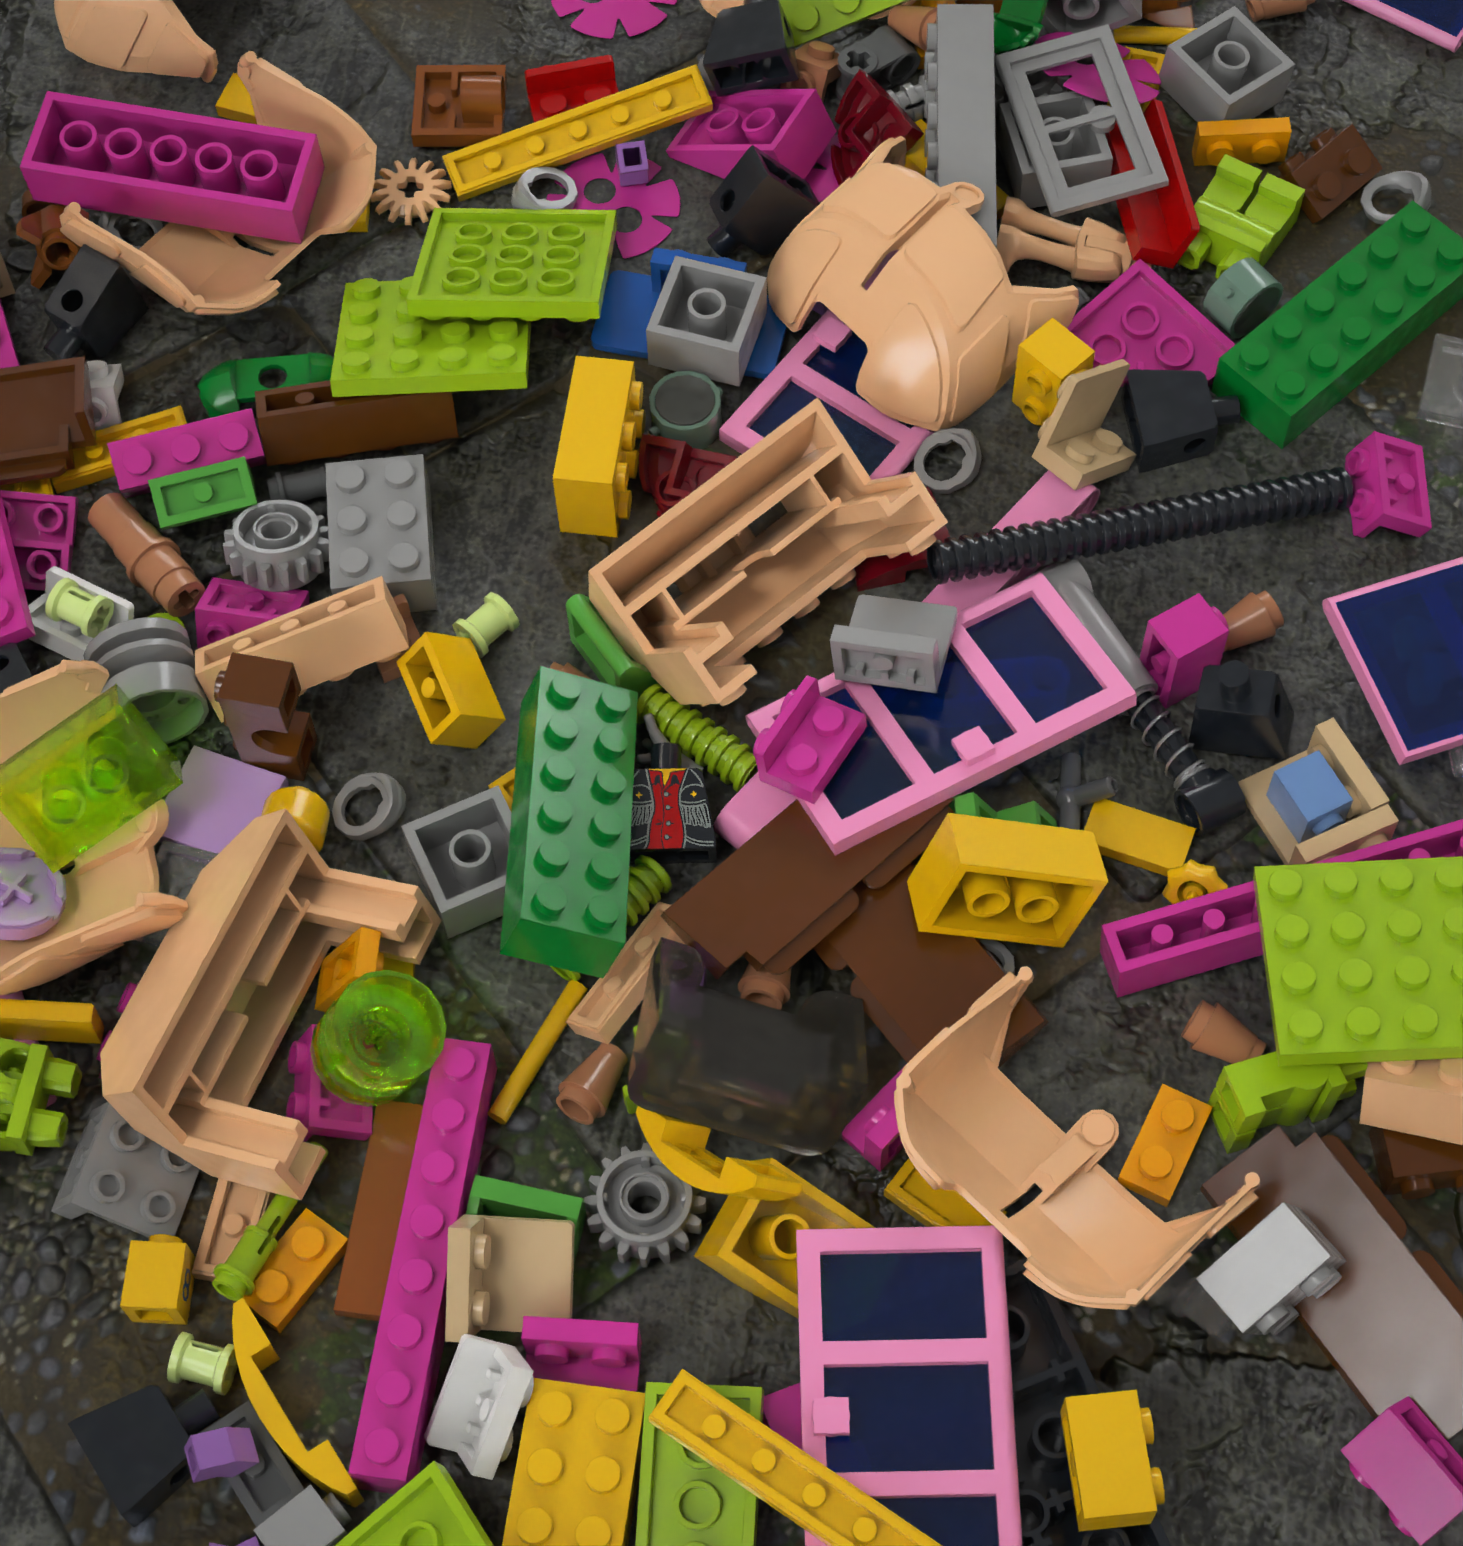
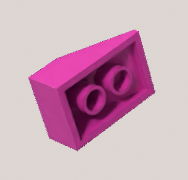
(779, 122)

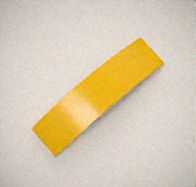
(683, 1151)
(255, 1354)

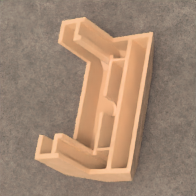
(745, 585)
(228, 992)

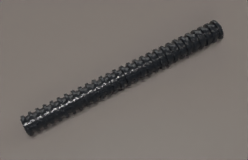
(1139, 525)

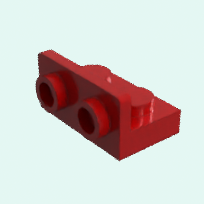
(569, 85)

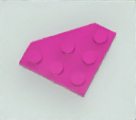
(1149, 326)

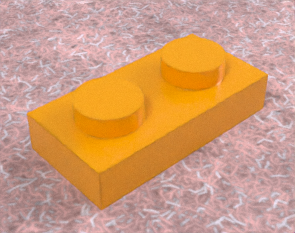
(1244, 139)
(346, 963)
(1164, 1145)
(295, 1269)

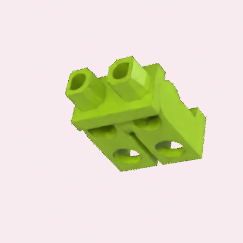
(1238, 219)
(26, 1082)
(1264, 1094)

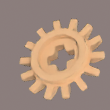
(422, 202)

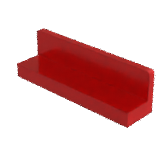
(1162, 220)

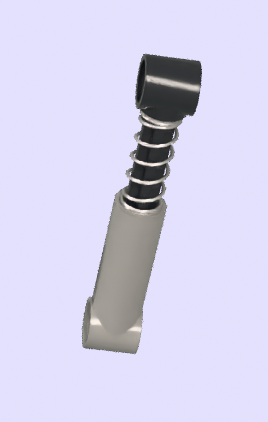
(1202, 795)

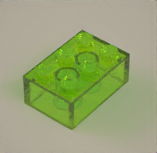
(86, 778)

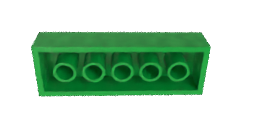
(1344, 325)
(571, 824)

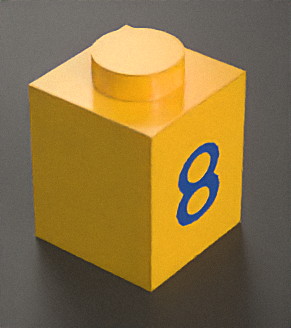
(158, 1281)

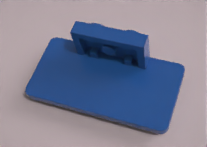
(632, 299)

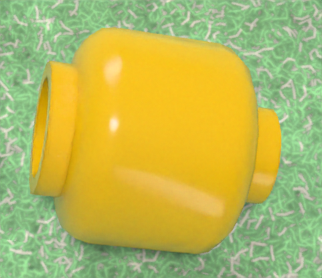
(305, 807)

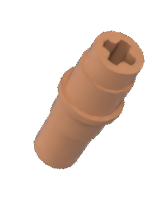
(149, 557)

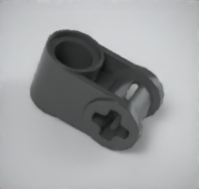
(881, 56)

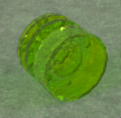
(383, 1011)

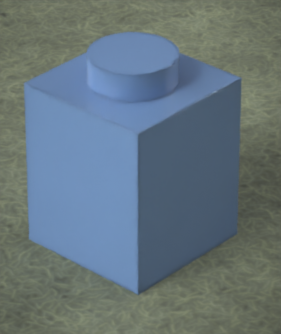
(1309, 797)

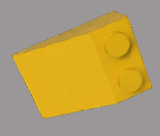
(756, 1239)

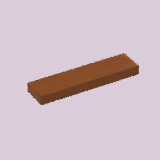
(378, 1211)

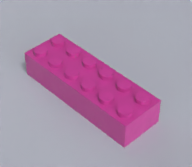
(173, 167)

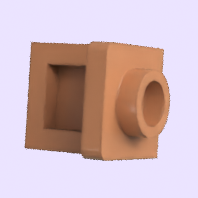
(816, 67)

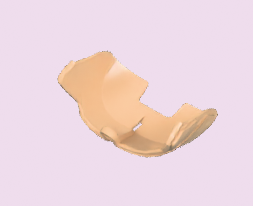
(135, 37)
(208, 268)
(941, 310)
(113, 883)
(992, 1145)

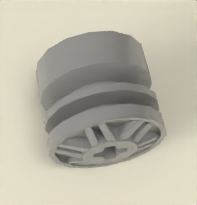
(155, 671)

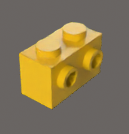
(1043, 365)
(450, 690)
(1110, 1460)

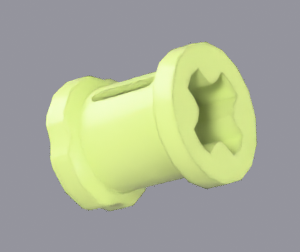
(79, 607)
(487, 623)
(202, 1363)

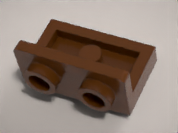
(1331, 170)

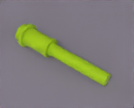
(238, 1272)

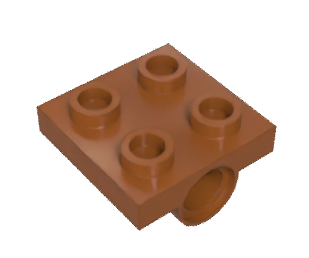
(458, 104)

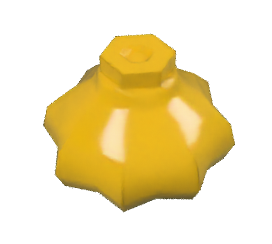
(1191, 882)

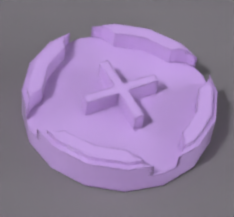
(29, 895)

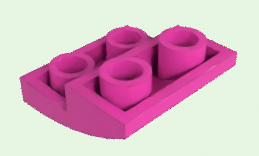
(41, 533)

